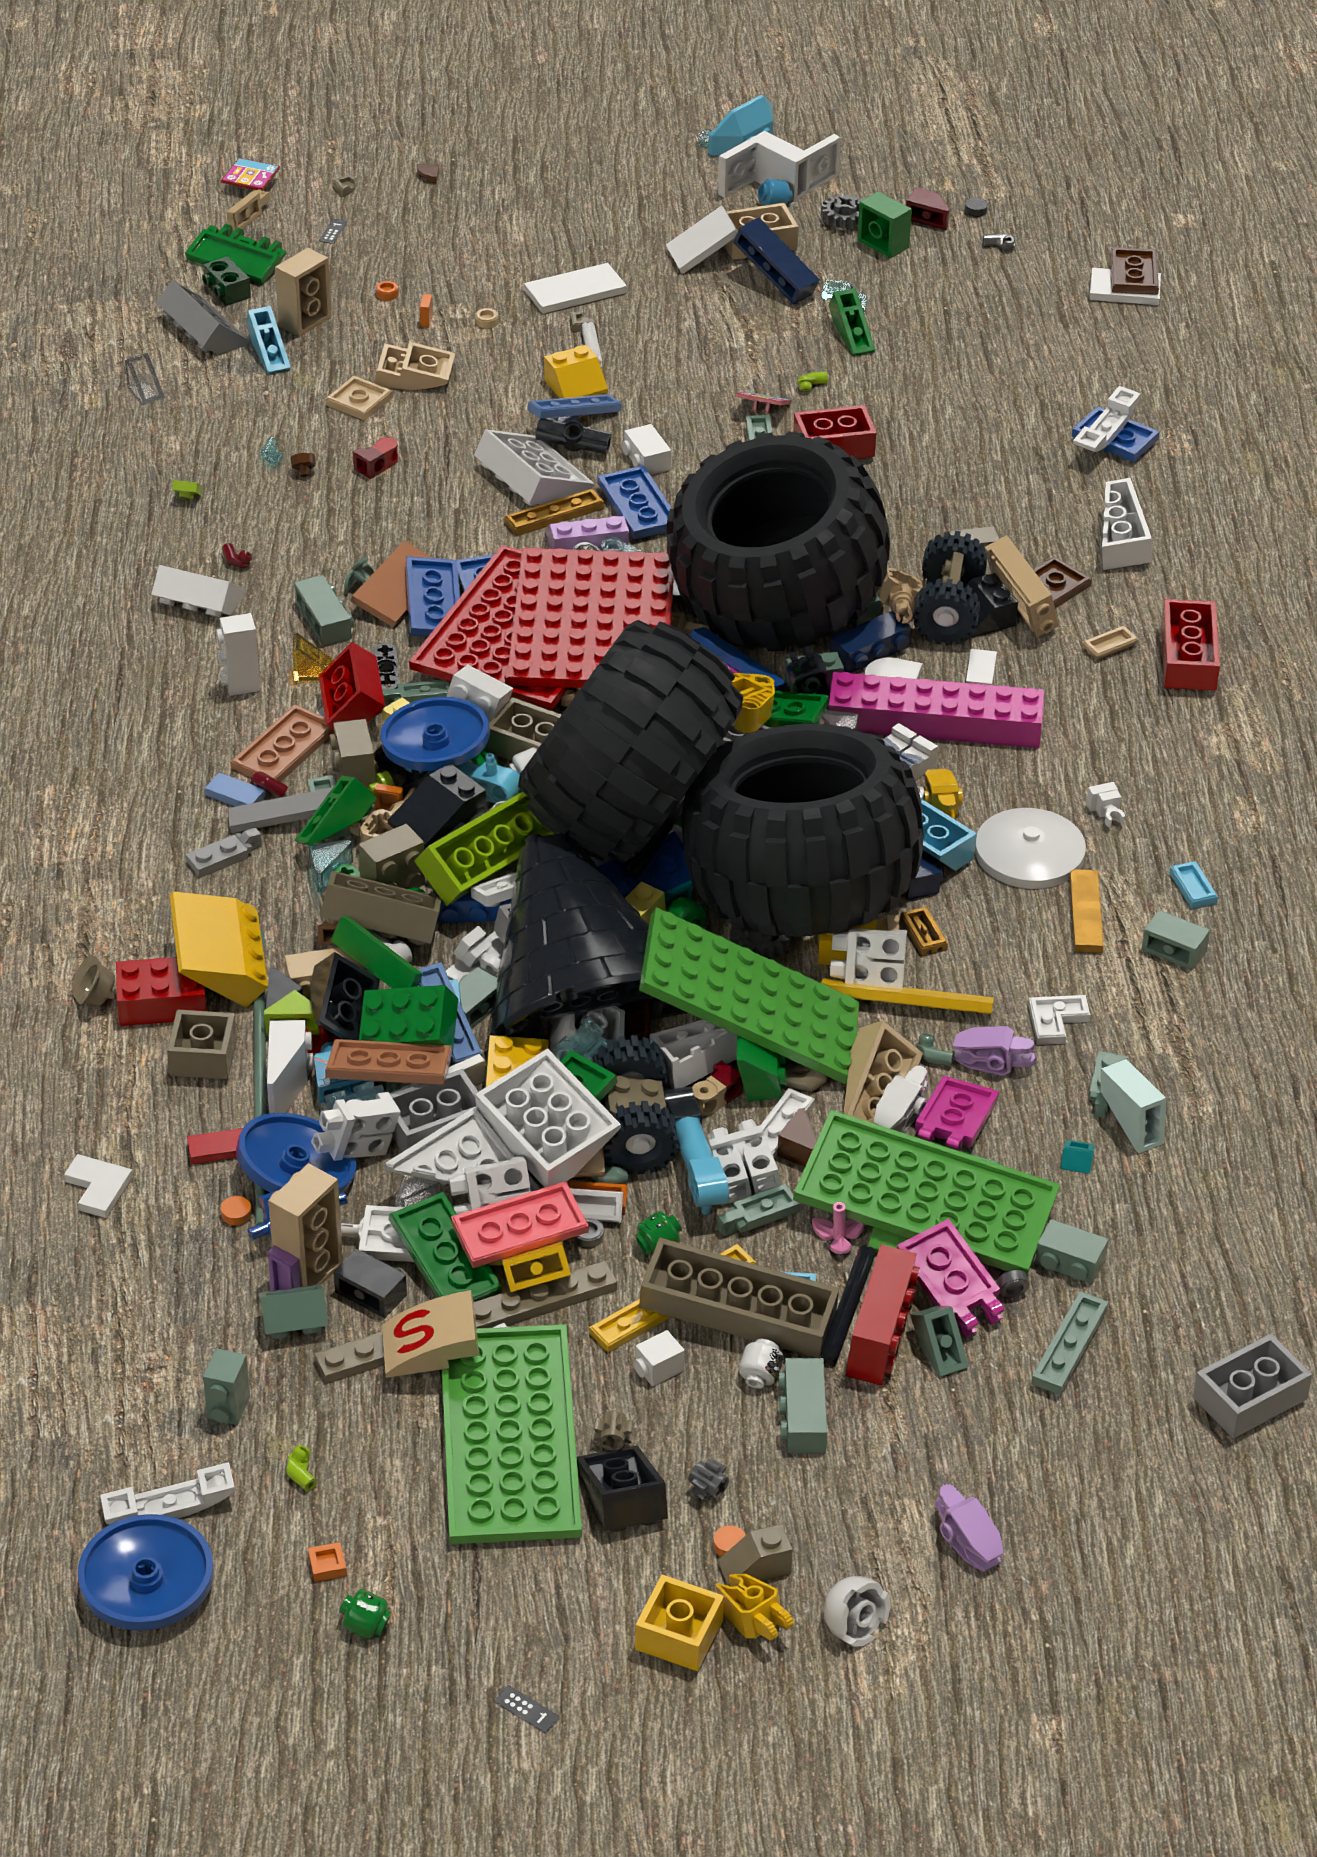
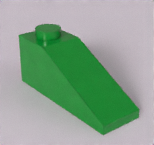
(851, 321)
(342, 807)

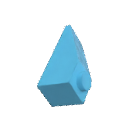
(267, 339)

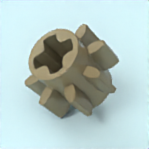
(613, 1430)

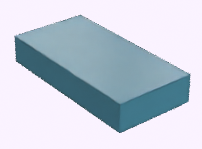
(1193, 885)

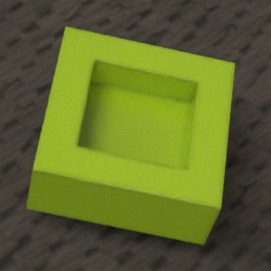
(186, 489)

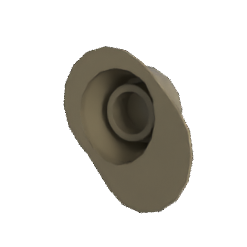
(93, 983)

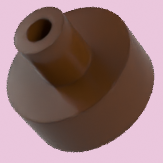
(303, 463)

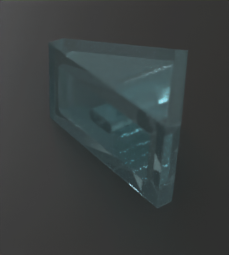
(327, 858)

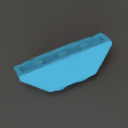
(741, 125)

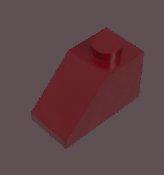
(928, 208)

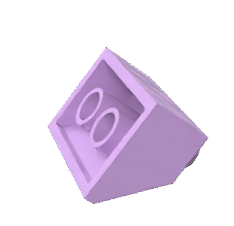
(593, 531)

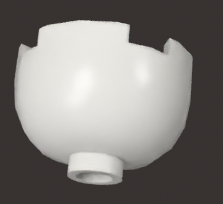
(856, 1609)

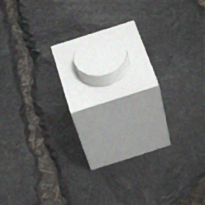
(659, 1358)

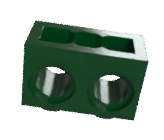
(226, 280)

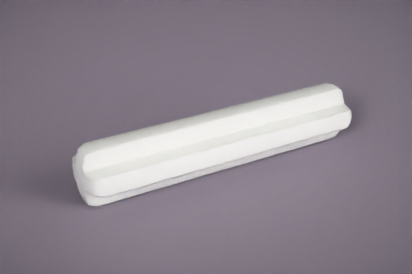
(590, 339)

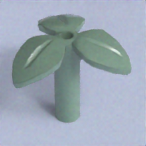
(361, 572)

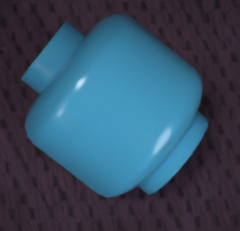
(774, 192)

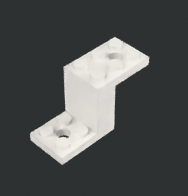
(774, 158)

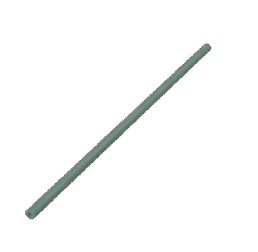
(259, 1078)

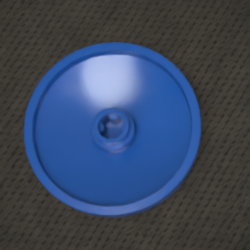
(435, 733)
(281, 1145)
(145, 1572)

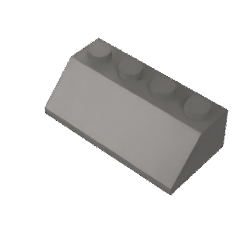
(200, 320)

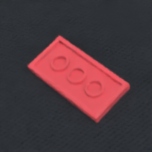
(519, 1224)

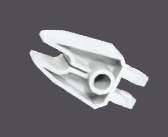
(903, 1100)

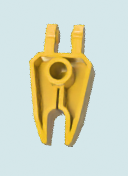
(943, 791)
(753, 1607)

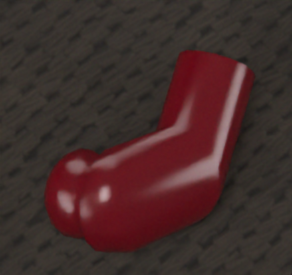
(239, 560)
(267, 782)

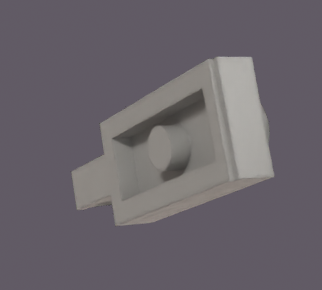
(224, 852)

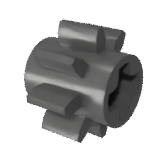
(708, 1479)

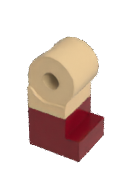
(718, 1088)

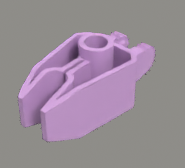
(993, 1050)
(968, 1528)

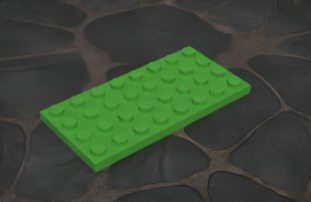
(749, 995)
(916, 1184)
(511, 1438)

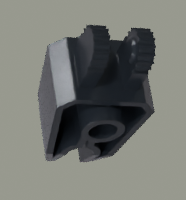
(808, 673)

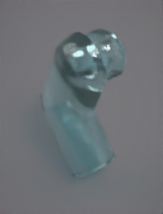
(269, 452)

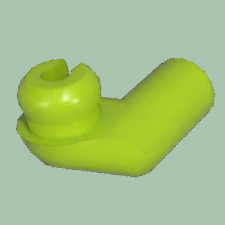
(806, 381)
(297, 1468)

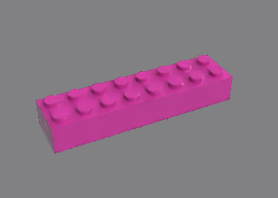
(941, 708)

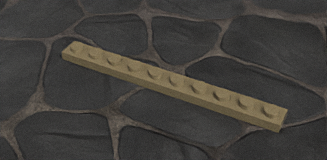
(502, 1308)

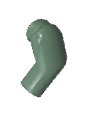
(931, 1053)
(612, 1175)

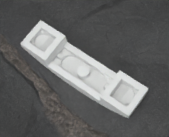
(1110, 422)
(175, 1500)

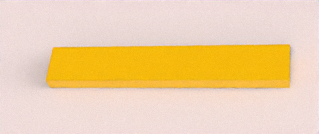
(914, 996)
(634, 1321)

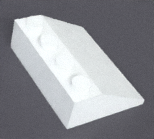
(530, 467)
(547, 1118)

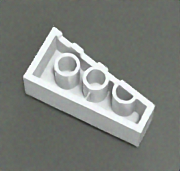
(1124, 530)

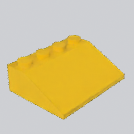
(219, 945)

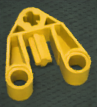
(757, 700)

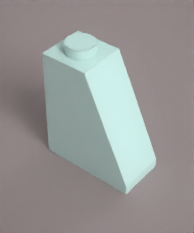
(1135, 1104)

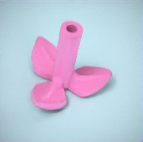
(838, 1229)

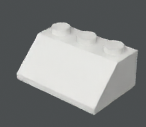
(196, 591)

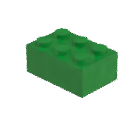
(410, 1015)

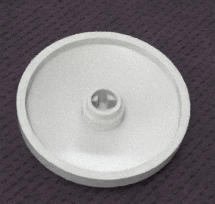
(1030, 848)

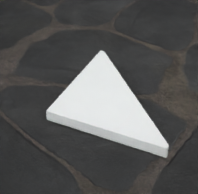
(458, 1145)

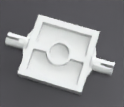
(378, 1235)

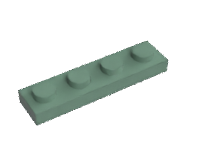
(1069, 1343)

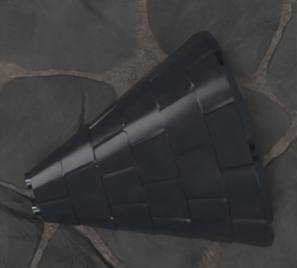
(567, 942)

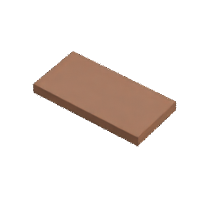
(386, 589)
(283, 744)
(388, 1062)

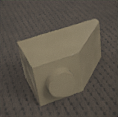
(760, 1554)

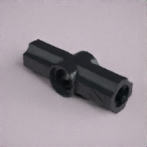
(587, 438)

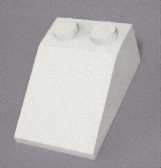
(287, 1063)

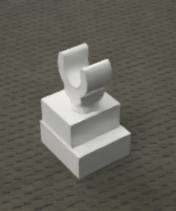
(1106, 801)
(474, 949)

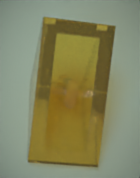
(307, 659)

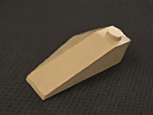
(876, 1059)

